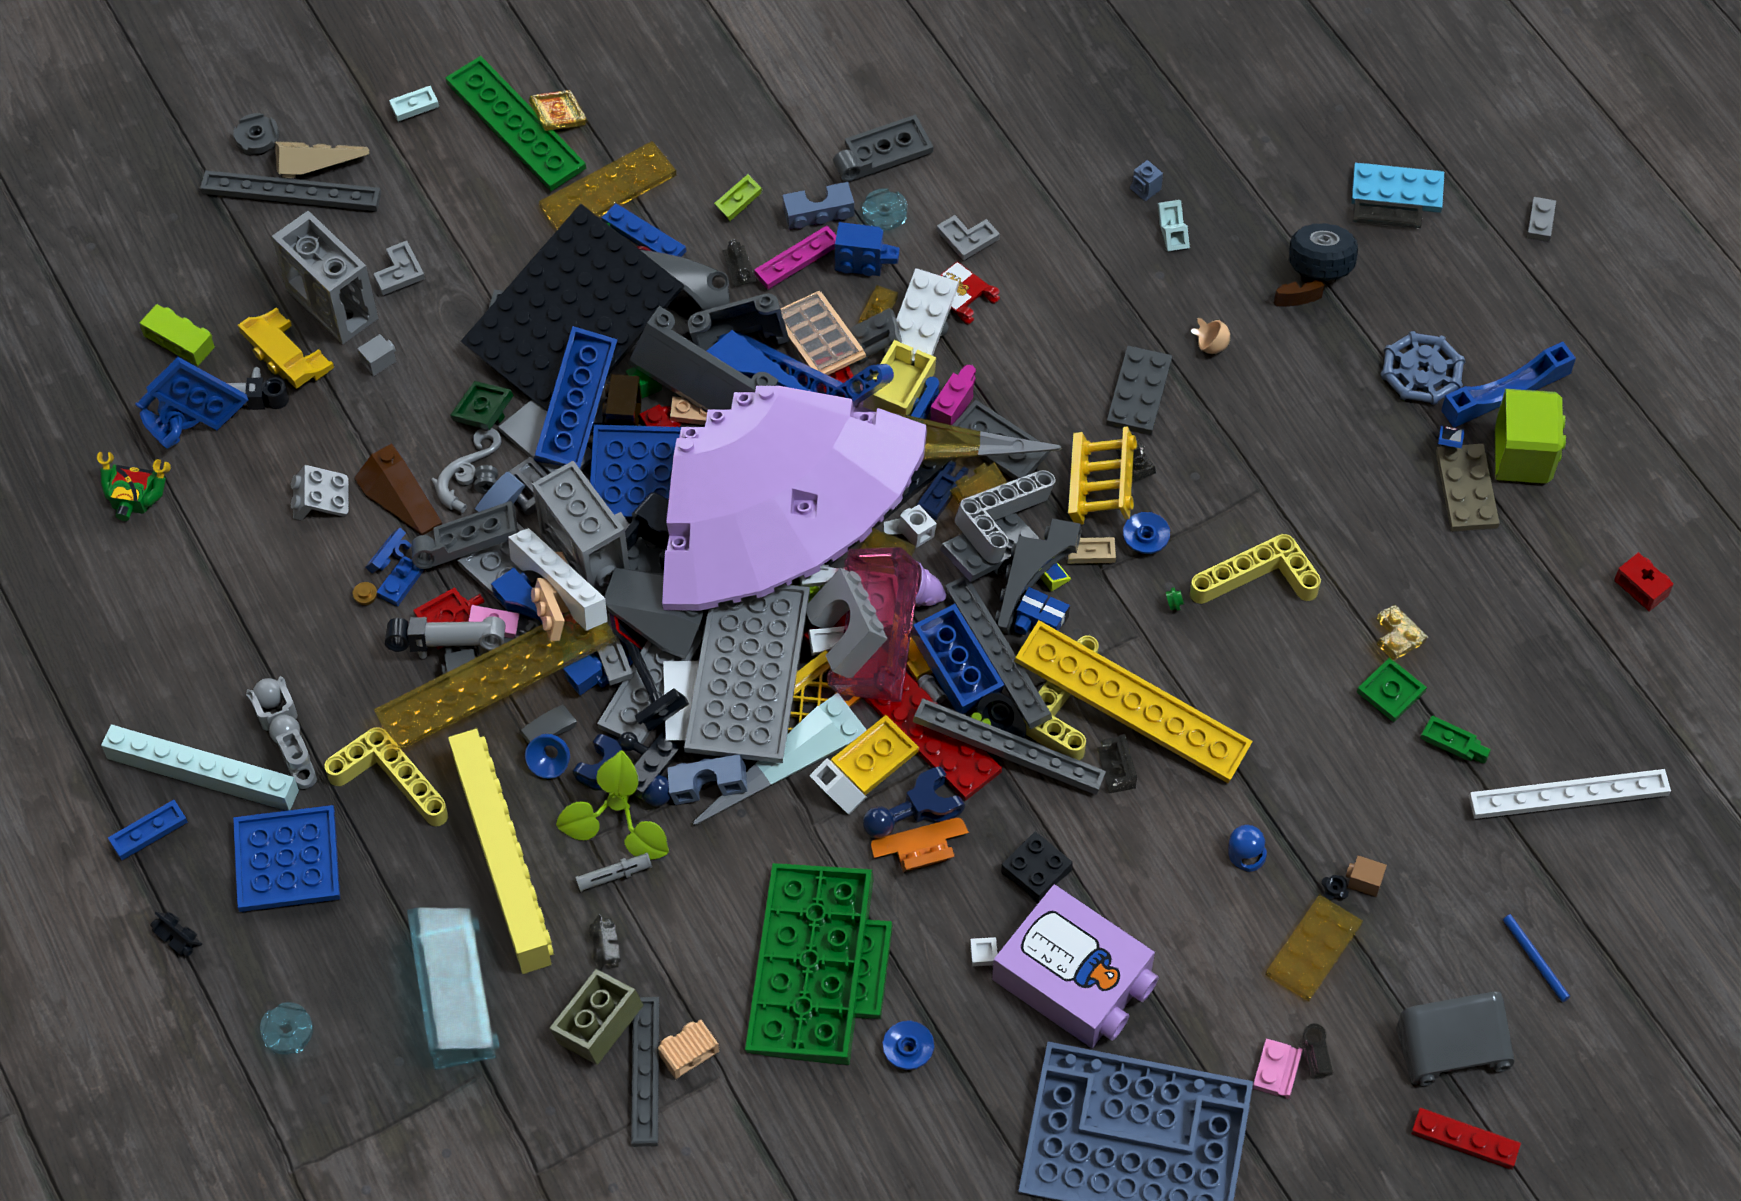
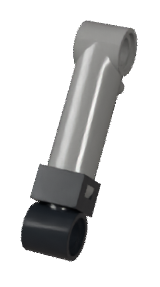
(262, 393)
(421, 634)

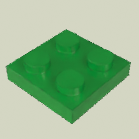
(1391, 689)

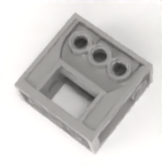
(325, 277)
(580, 525)

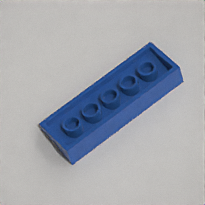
(575, 398)

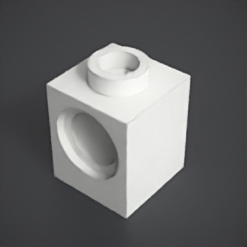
(918, 533)

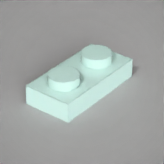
(414, 103)

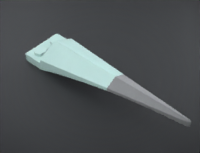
(817, 736)

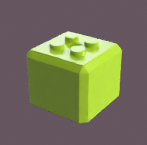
(1529, 436)

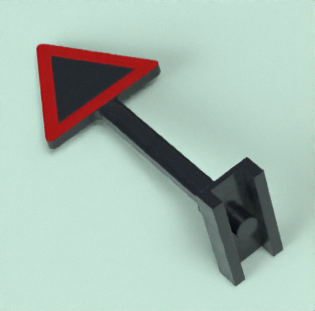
(661, 705)

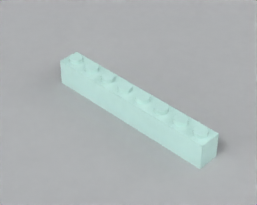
(200, 768)

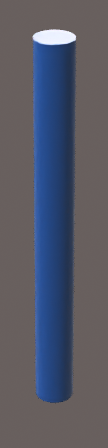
(1536, 958)

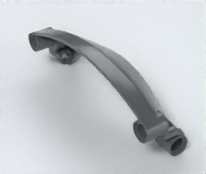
(695, 278)

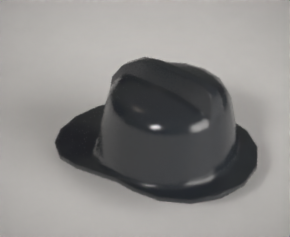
(1002, 713)

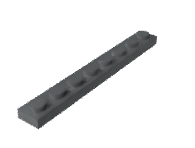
(290, 190)
(999, 652)
(1009, 746)

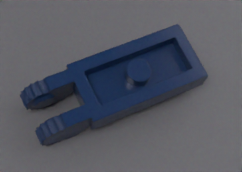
(939, 493)

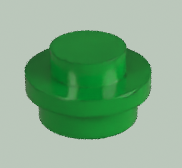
(1174, 599)

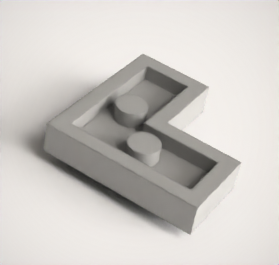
(966, 241)
(402, 273)

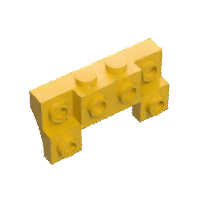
(280, 352)

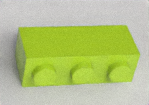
(177, 334)

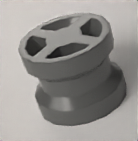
(486, 478)

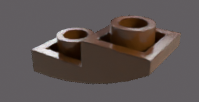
(1293, 295)

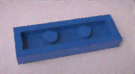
(147, 829)

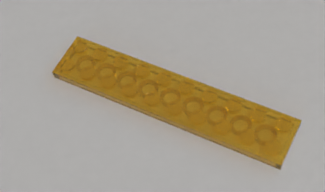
(487, 680)

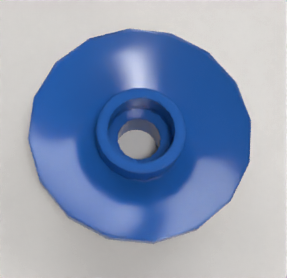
(1146, 524)
(908, 1034)

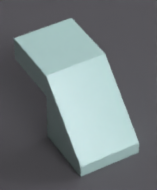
(1172, 226)

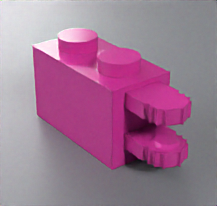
(954, 396)

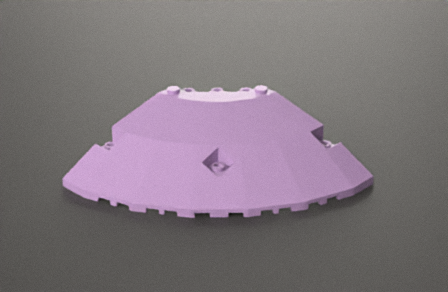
(779, 491)

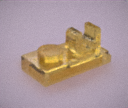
(879, 301)

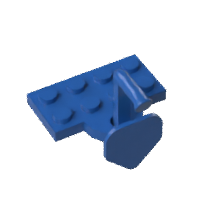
(185, 399)

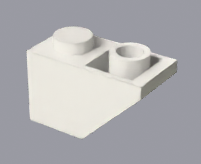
(838, 786)

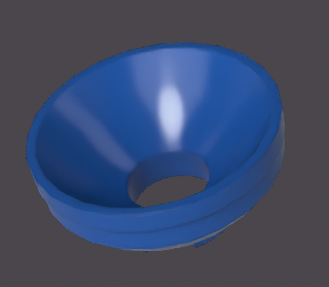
(542, 764)

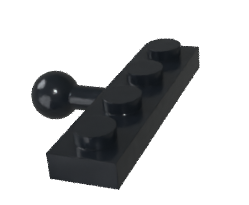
(653, 759)

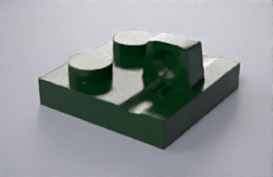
(482, 405)

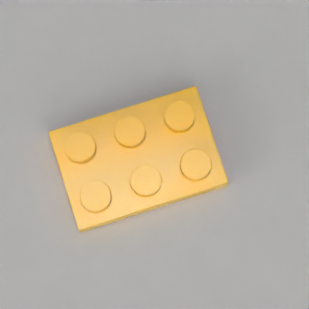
(875, 754)

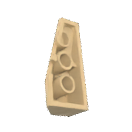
(299, 158)

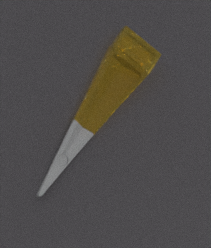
(955, 442)

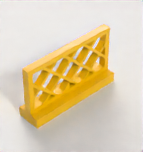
(806, 677)

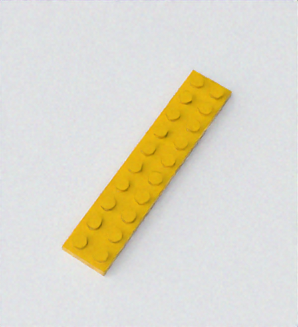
(1133, 701)

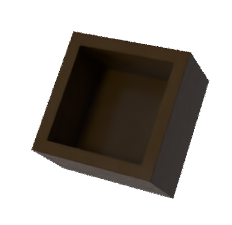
(623, 401)

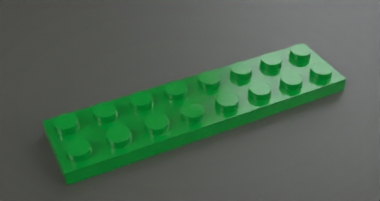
(515, 123)

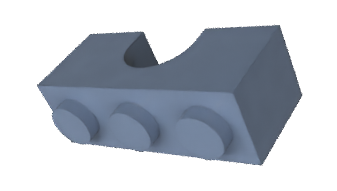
(802, 212)
(687, 779)

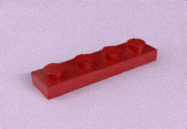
(1466, 1138)

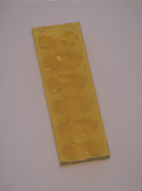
(611, 184)

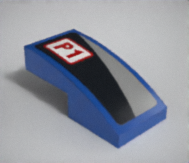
(1451, 436)

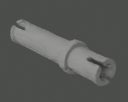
(640, 863)

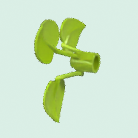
(621, 780)

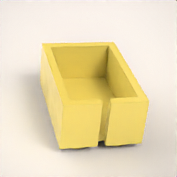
(907, 380)

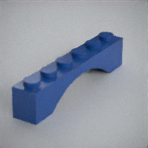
(1477, 400)
(514, 594)

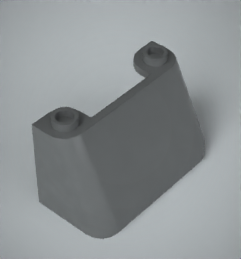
(741, 316)
(1455, 1036)

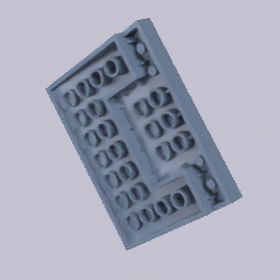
(1133, 1130)

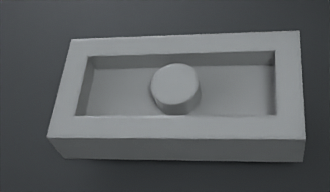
(1541, 219)

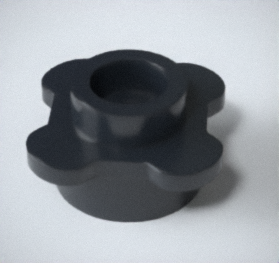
(1339, 882)

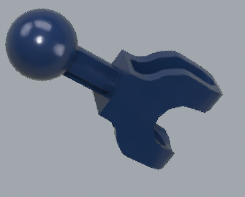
(657, 792)
(919, 802)

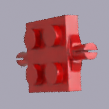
(448, 608)

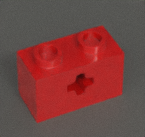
(1643, 581)

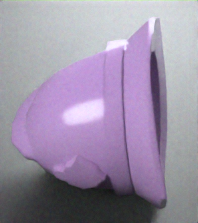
(929, 589)

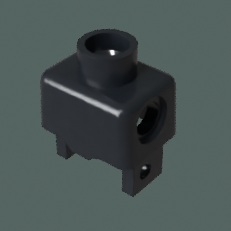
(650, 523)

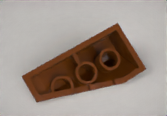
(394, 487)

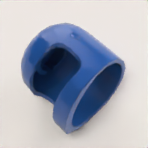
(1247, 843)

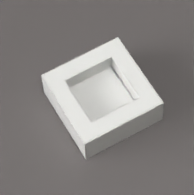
(983, 951)

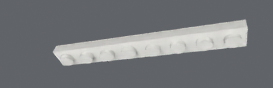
(1569, 793)

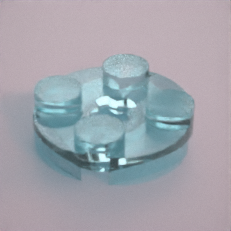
(883, 198)
(286, 1042)

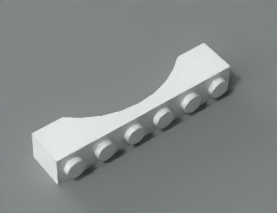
(582, 600)

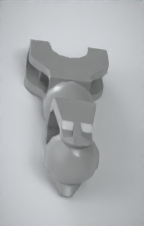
(283, 726)

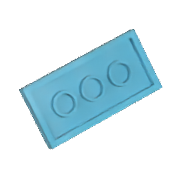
(1398, 185)

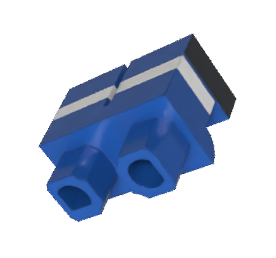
(1037, 607)

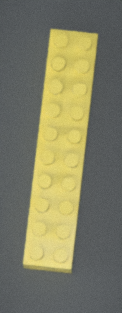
(502, 851)

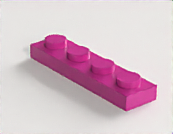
(796, 257)

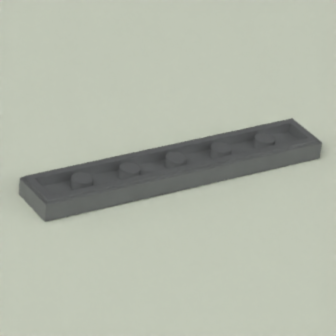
(645, 1074)

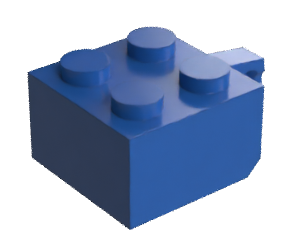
(862, 250)

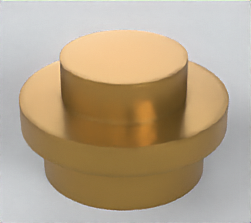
(365, 593)

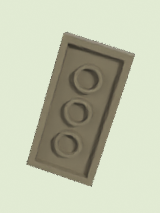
(1467, 487)

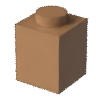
(1365, 875)

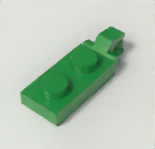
(1454, 740)

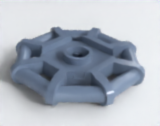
(1427, 357)

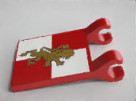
(969, 289)

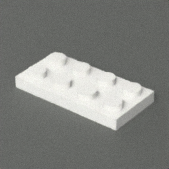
(925, 311)

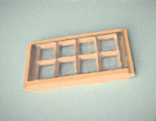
(820, 334)

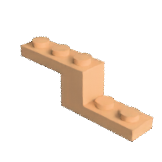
(549, 606)

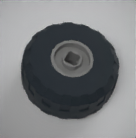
(1323, 252)

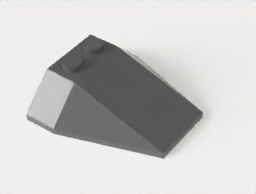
(637, 601)

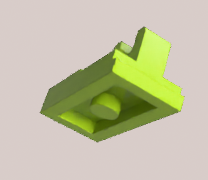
(738, 197)

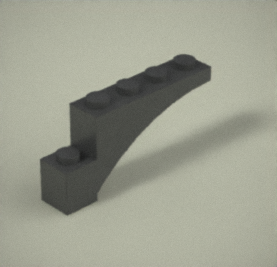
(1031, 561)

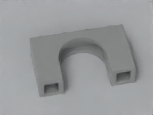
(864, 631)

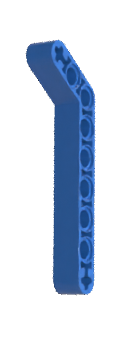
(817, 379)

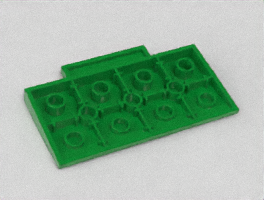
(817, 964)

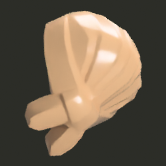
(1212, 336)

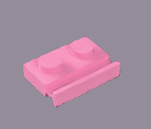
(1277, 1068)

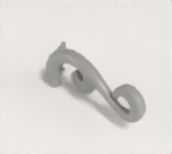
(463, 464)

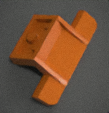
(921, 845)

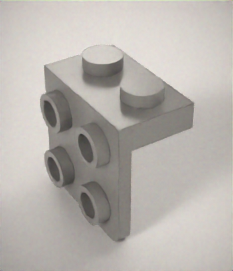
(319, 491)

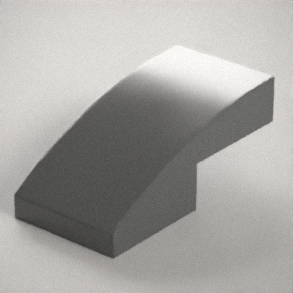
(552, 722)

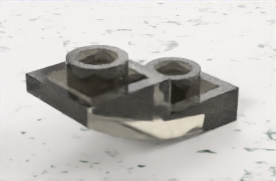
(1141, 463)

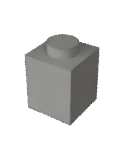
(377, 354)

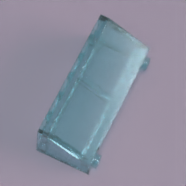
(451, 986)

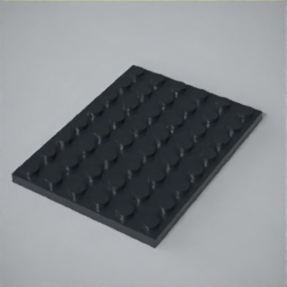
(577, 279)

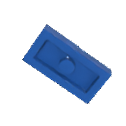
(391, 545)
(399, 581)

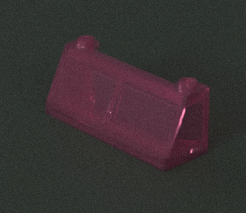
(892, 587)

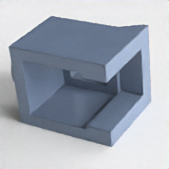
(1149, 177)

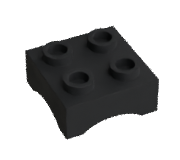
(1036, 866)

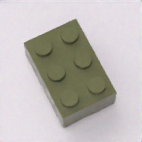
(596, 1016)

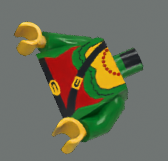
(130, 487)

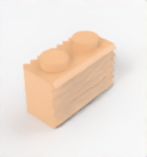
(688, 1048)

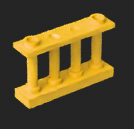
(1081, 468)

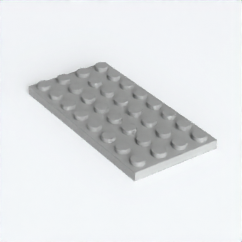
(748, 676)

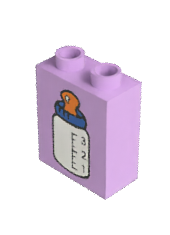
(1075, 967)

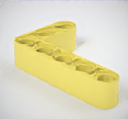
(1256, 568)
(1067, 734)
(395, 770)

